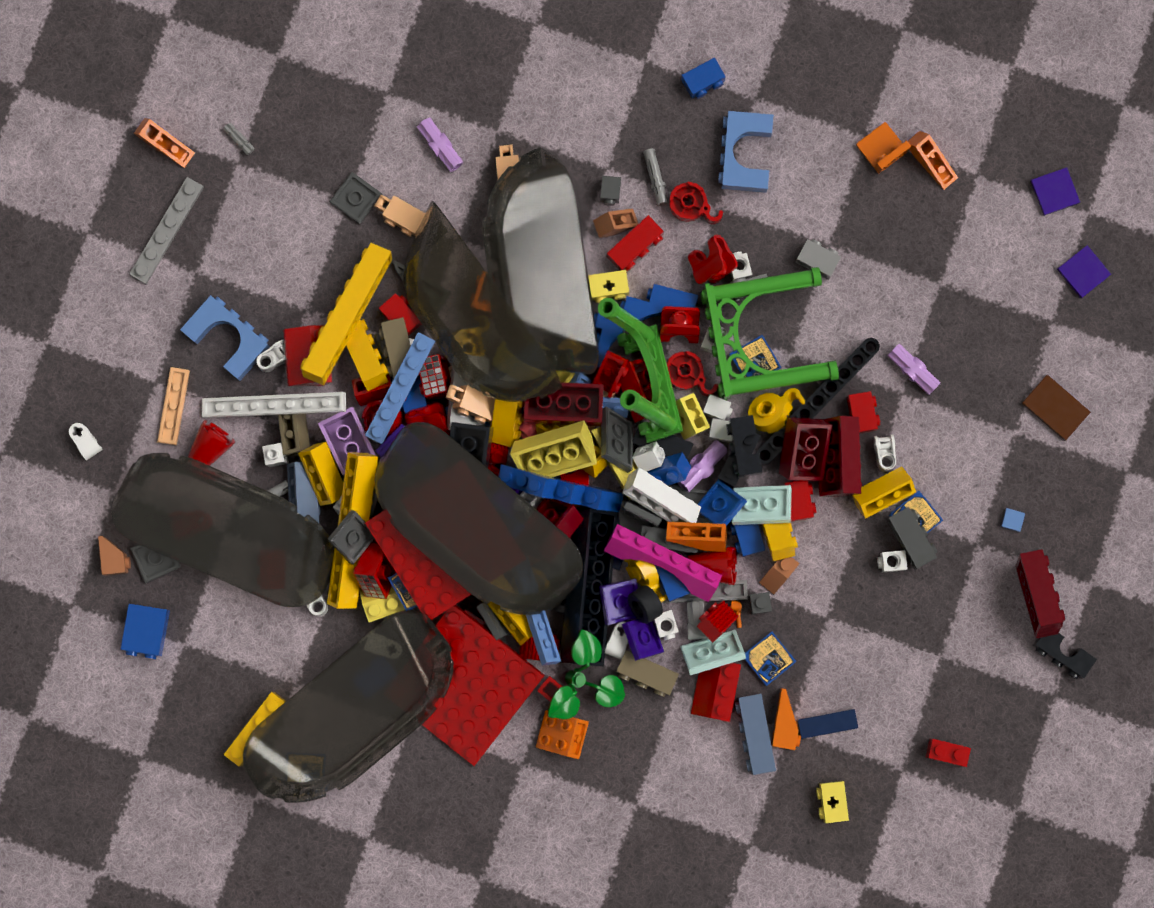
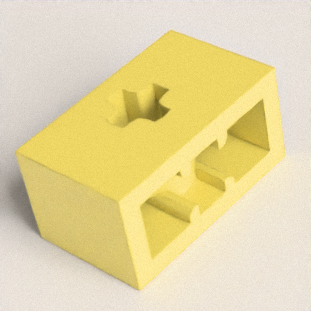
(617, 279)
(691, 416)
(837, 792)

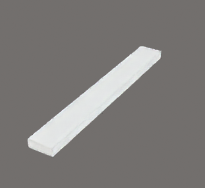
(274, 405)

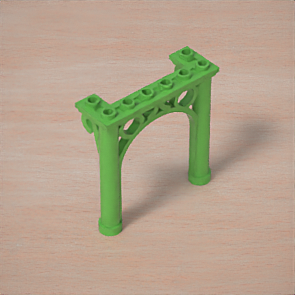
(769, 378)
(663, 409)

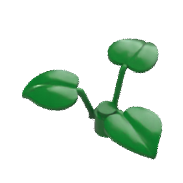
(609, 693)

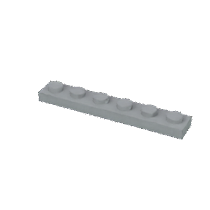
(166, 230)

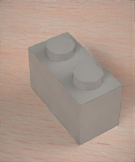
(815, 255)

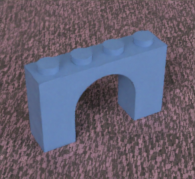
(738, 126)
(214, 313)

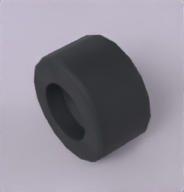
(645, 604)

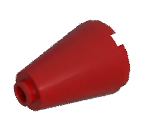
(210, 443)
(719, 562)

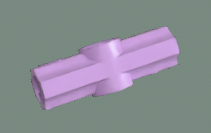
(440, 144)
(914, 369)
(703, 465)

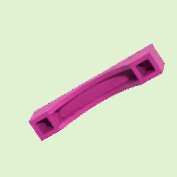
(630, 545)

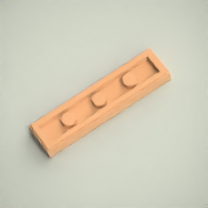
(173, 406)

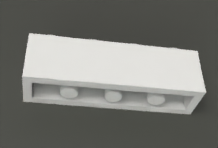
(660, 498)

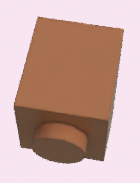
(615, 222)
(112, 558)
(778, 574)

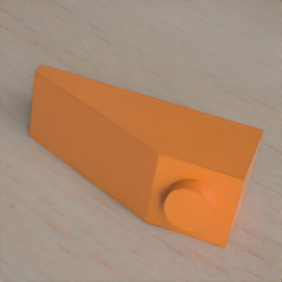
(164, 142)
(932, 159)
(698, 535)
(785, 728)

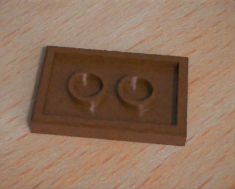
(1056, 407)

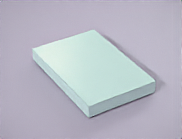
(764, 505)
(707, 655)

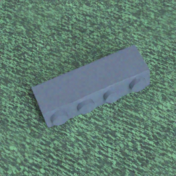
(301, 491)
(756, 734)

